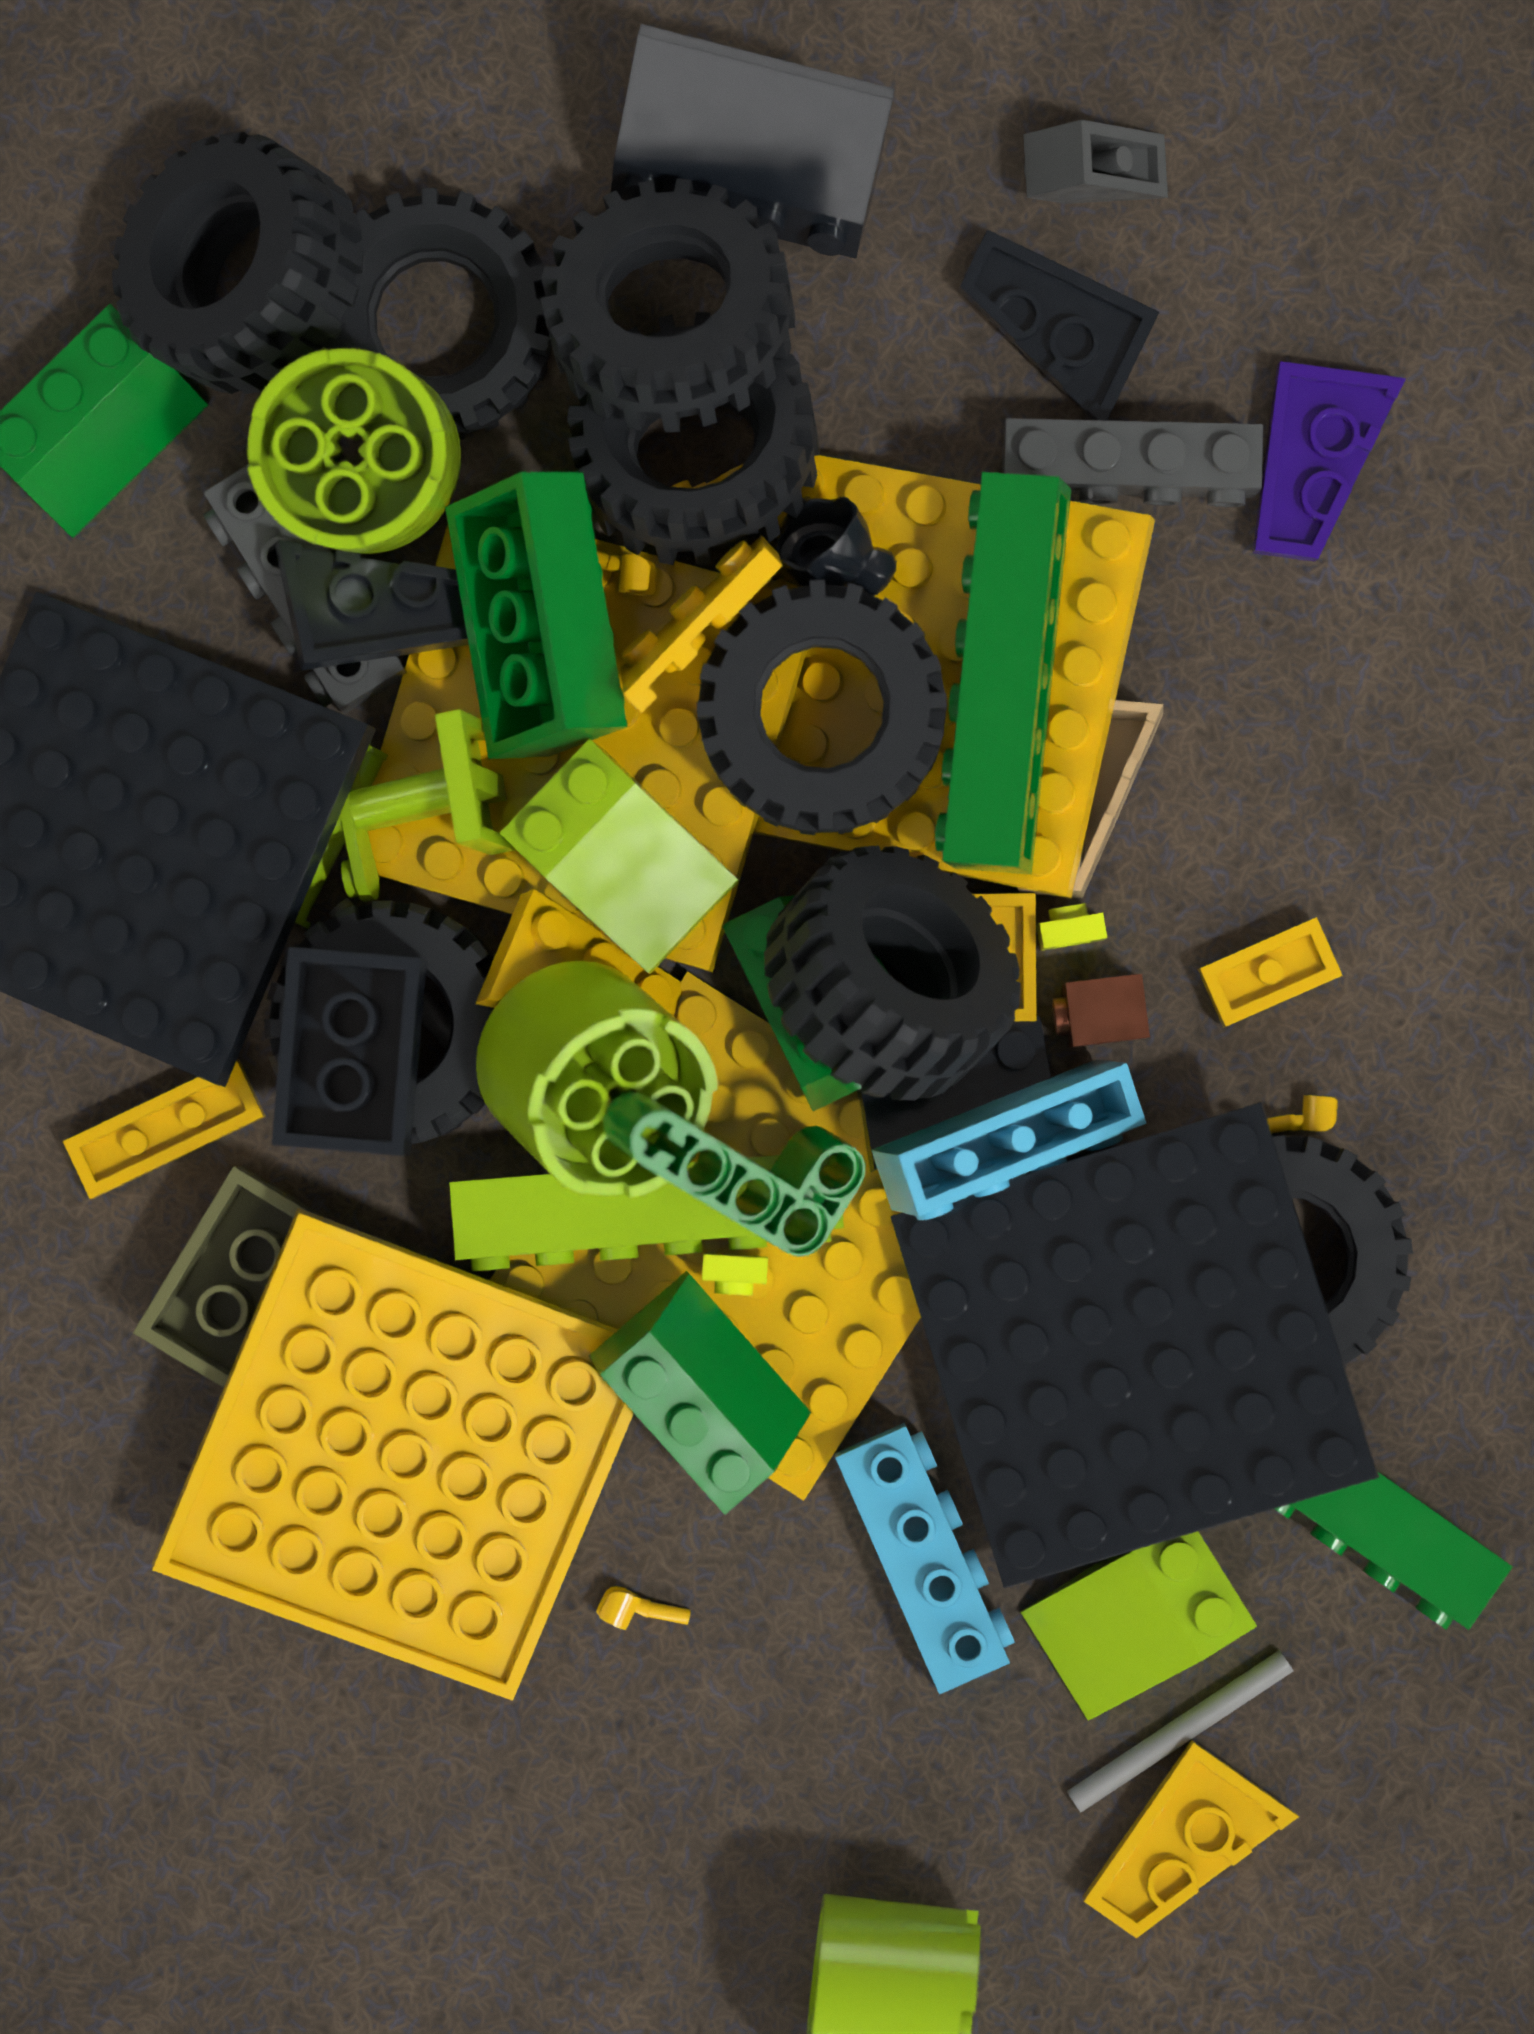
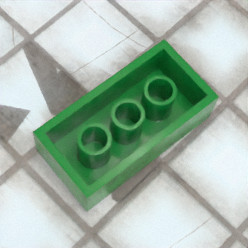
(536, 615)

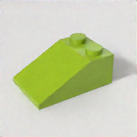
(619, 856)
(1137, 1621)

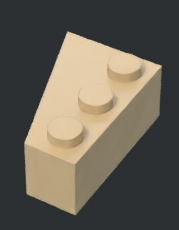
(1125, 748)

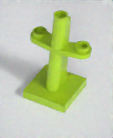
(458, 789)

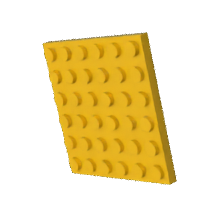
(929, 534)
(657, 749)
(823, 1317)
(400, 1457)

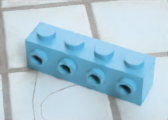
(1008, 1138)
(922, 1558)

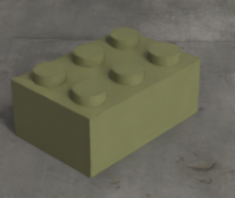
(221, 1275)

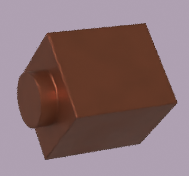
(1102, 1011)

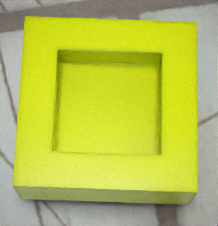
(1070, 927)
(734, 1272)

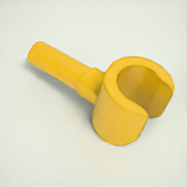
(636, 573)
(1318, 1115)
(620, 1605)

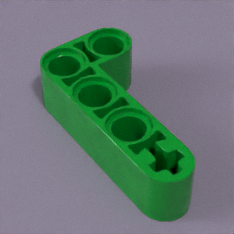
(720, 1171)

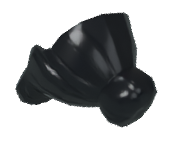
(831, 545)

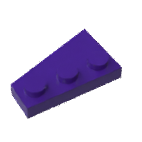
(1314, 452)

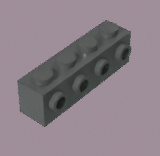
(1139, 459)
(242, 518)

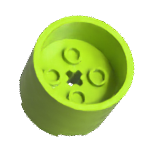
(407, 451)
(567, 1050)
(893, 1968)

